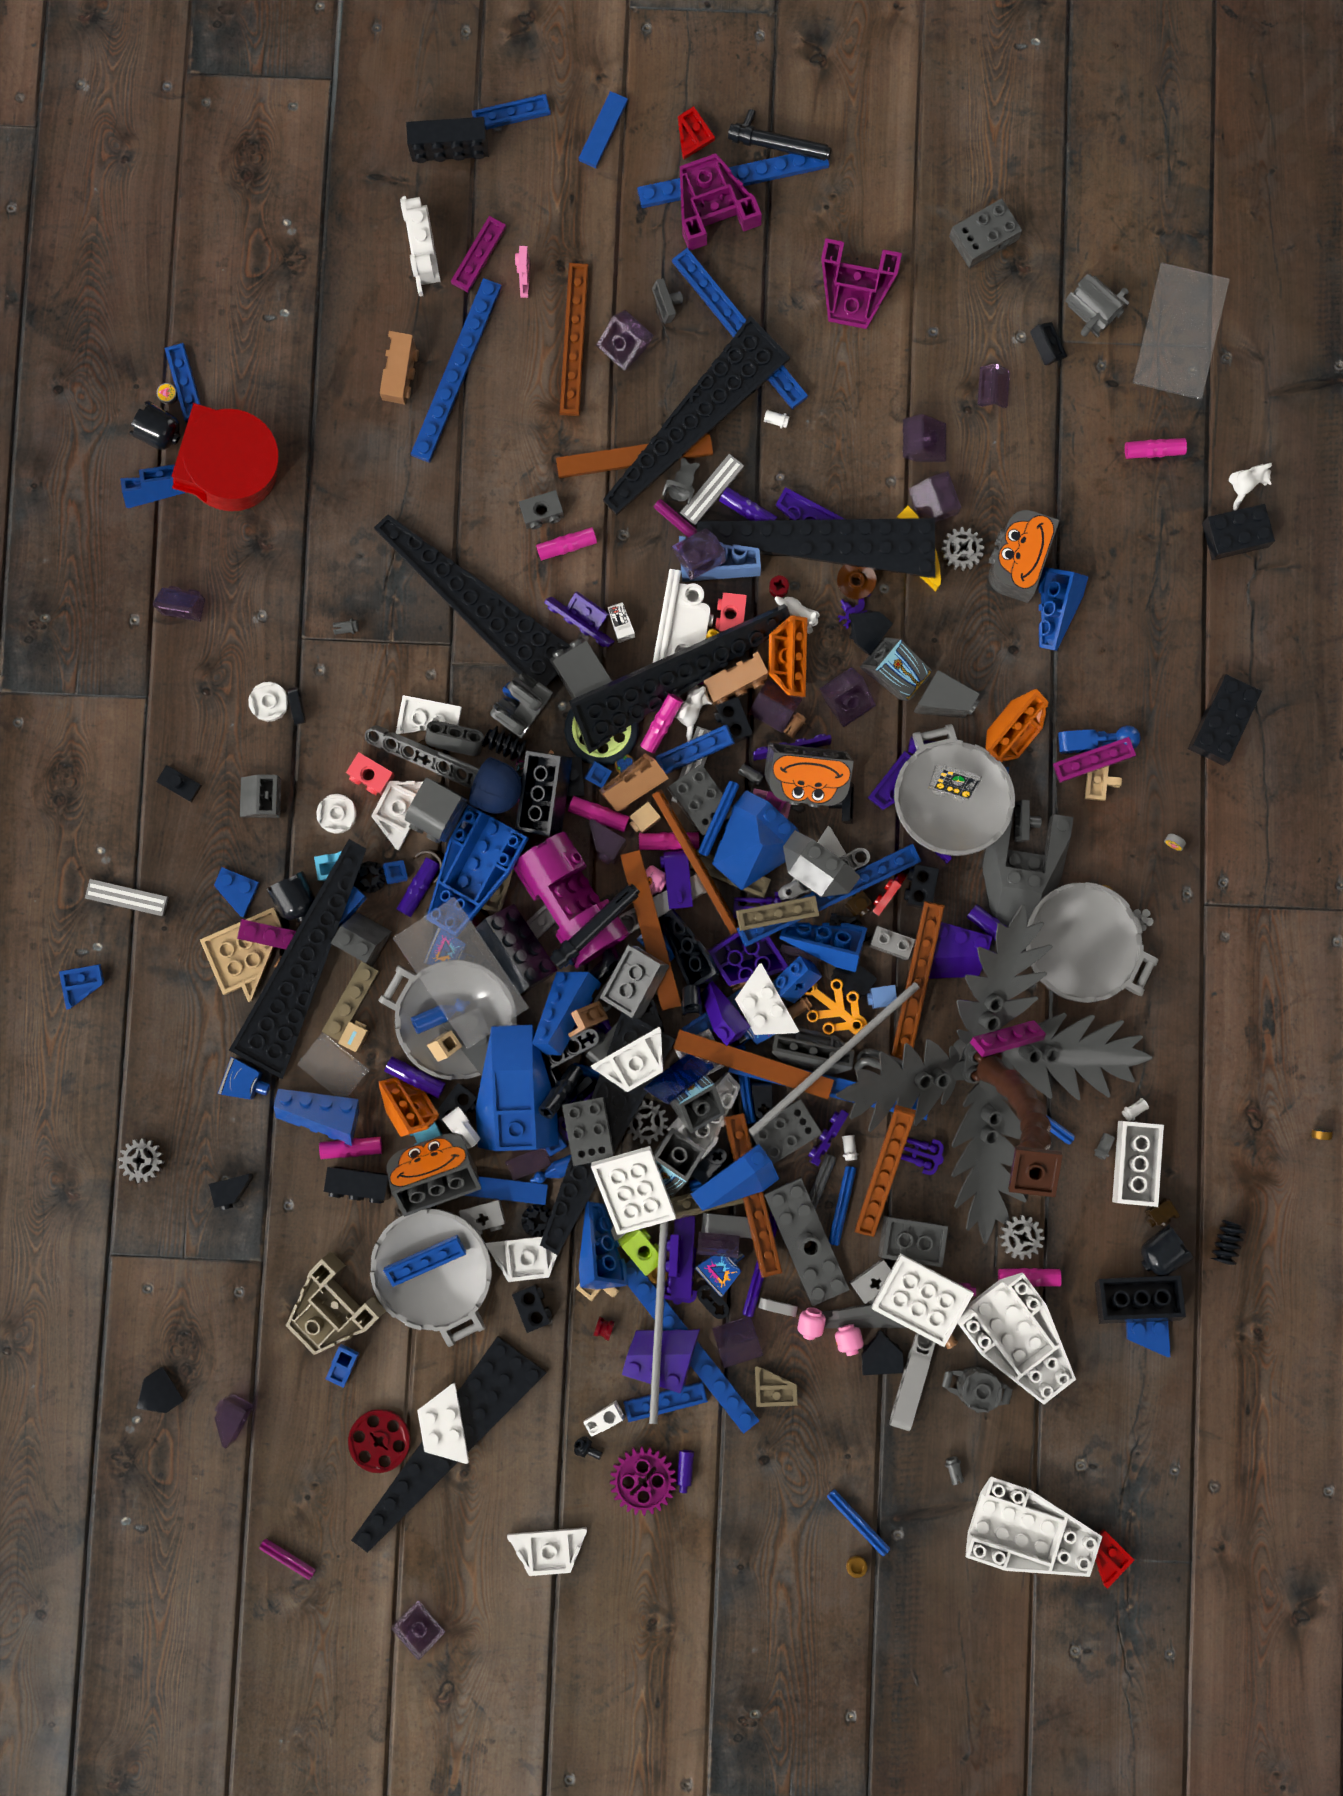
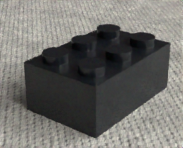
(1238, 532)
(357, 1184)

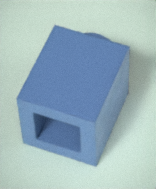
(881, 996)

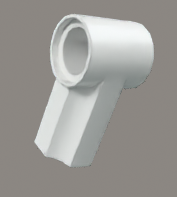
(458, 1124)

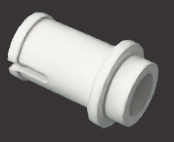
(777, 419)
(1135, 1109)
(849, 1148)

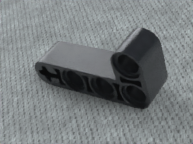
(552, 1061)

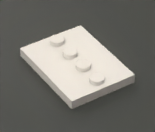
(633, 1190)
(922, 1300)

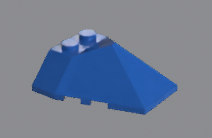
(752, 840)

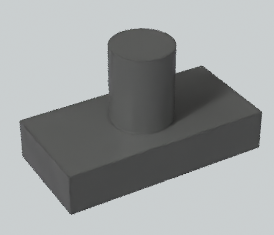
(665, 300)
(1024, 821)

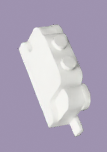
(421, 242)
(683, 617)

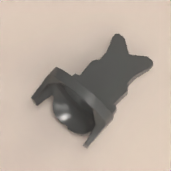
(681, 486)

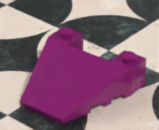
(712, 195)
(853, 290)

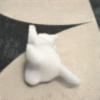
(1246, 480)
(797, 609)
(691, 708)

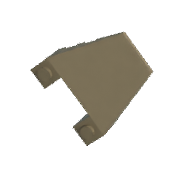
(327, 1312)

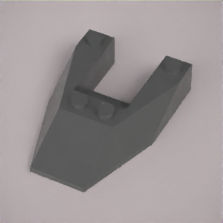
(1023, 877)

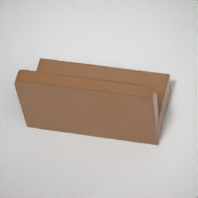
(588, 1017)

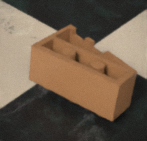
(399, 368)
(736, 680)
(633, 782)

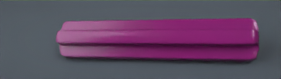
(674, 518)
(287, 1559)

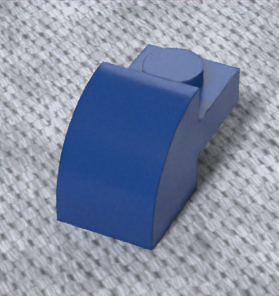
(342, 1365)

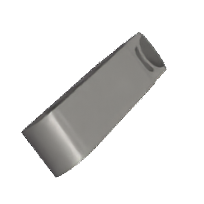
(797, 890)
(661, 903)
(912, 1383)

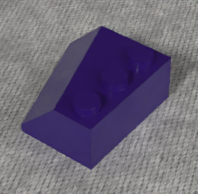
(957, 952)
(739, 962)
(676, 1357)

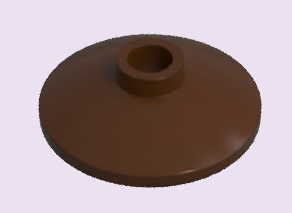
(865, 576)

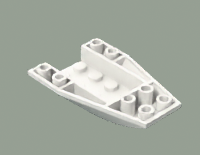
(1019, 1337)
(1028, 1534)

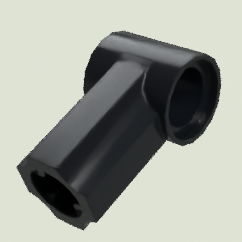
(607, 965)

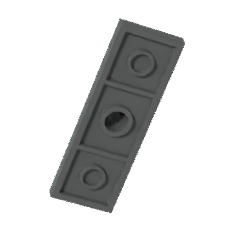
(798, 1225)

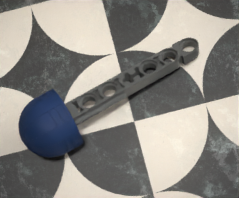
(493, 786)

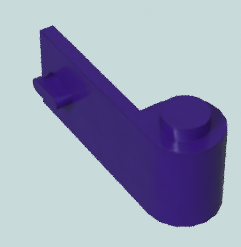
(677, 879)

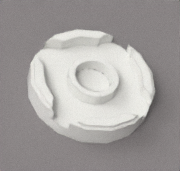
(268, 701)
(336, 813)

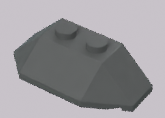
(817, 867)
(810, 1050)

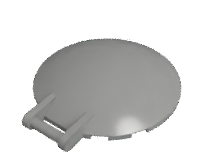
(945, 823)
(1092, 941)
(411, 1002)
(444, 1294)

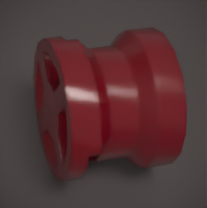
(777, 590)
(604, 1328)

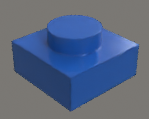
(598, 774)
(395, 872)

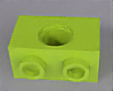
(646, 1260)

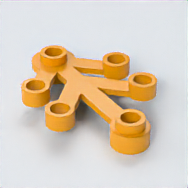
(837, 1009)

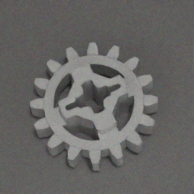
(967, 554)
(657, 1130)
(140, 1168)
(1025, 1228)

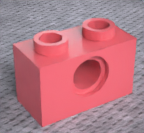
(734, 603)
(361, 766)

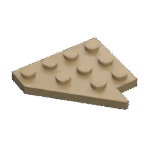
(238, 961)

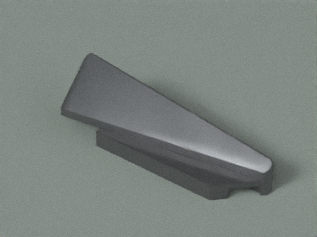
(861, 1316)

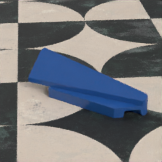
(151, 486)

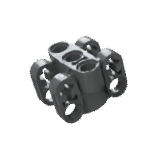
(521, 716)

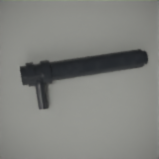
(751, 136)
(570, 948)

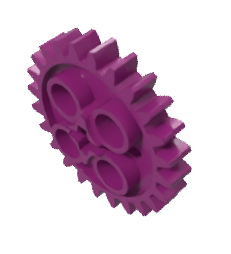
(629, 1468)

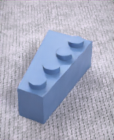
(739, 562)

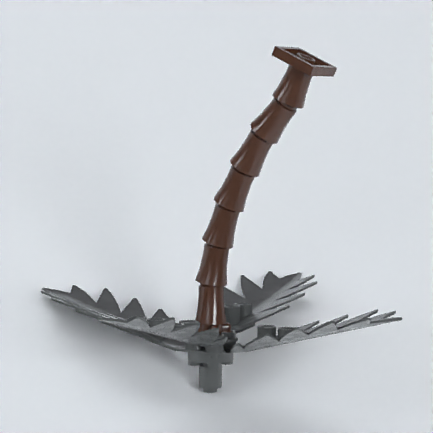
(1033, 1165)

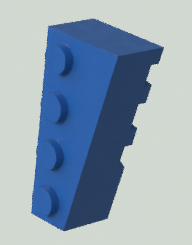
(567, 994)
(319, 1113)

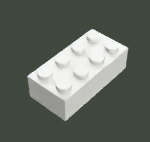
(1138, 1163)

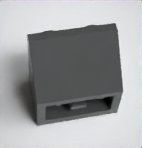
(260, 796)

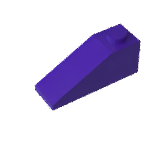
(724, 1017)

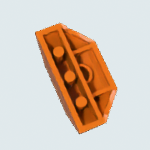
(789, 655)
(1016, 726)
(407, 1106)

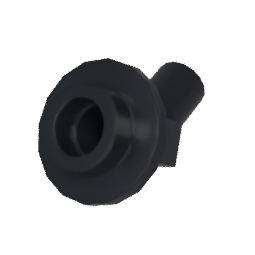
(583, 1447)

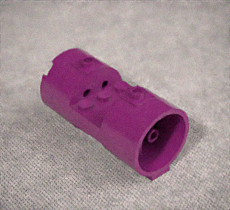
(556, 876)

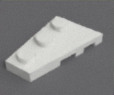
(418, 712)

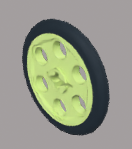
(615, 752)

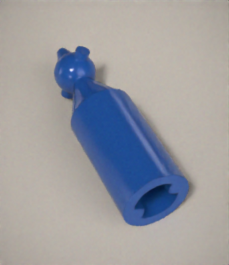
(428, 1019)
(555, 1170)

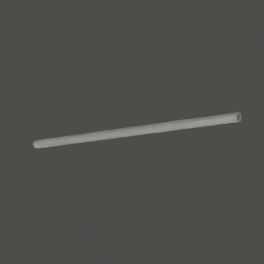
(833, 1059)
(658, 1327)

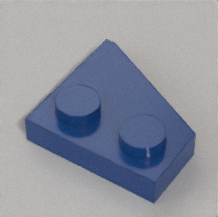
(236, 890)
(80, 983)
(1150, 1335)

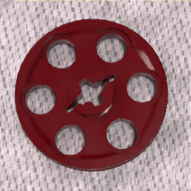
(369, 1445)

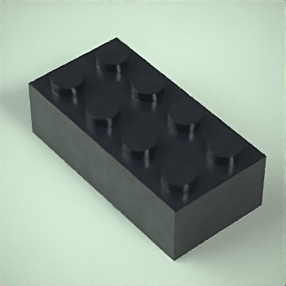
(447, 139)
(1224, 720)
(543, 793)
(516, 948)
(1140, 1299)

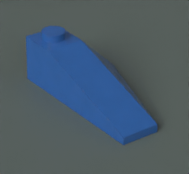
(1060, 598)
(833, 944)
(742, 1178)
(599, 1258)

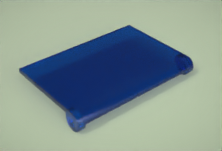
(678, 1078)

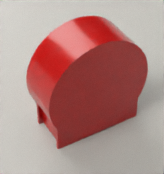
(226, 458)

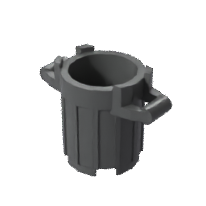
(1096, 304)
(978, 1388)

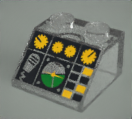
(953, 782)

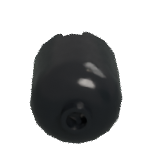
(155, 427)
(292, 897)
(1164, 1252)

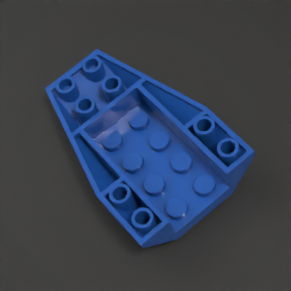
(476, 861)
(512, 1092)

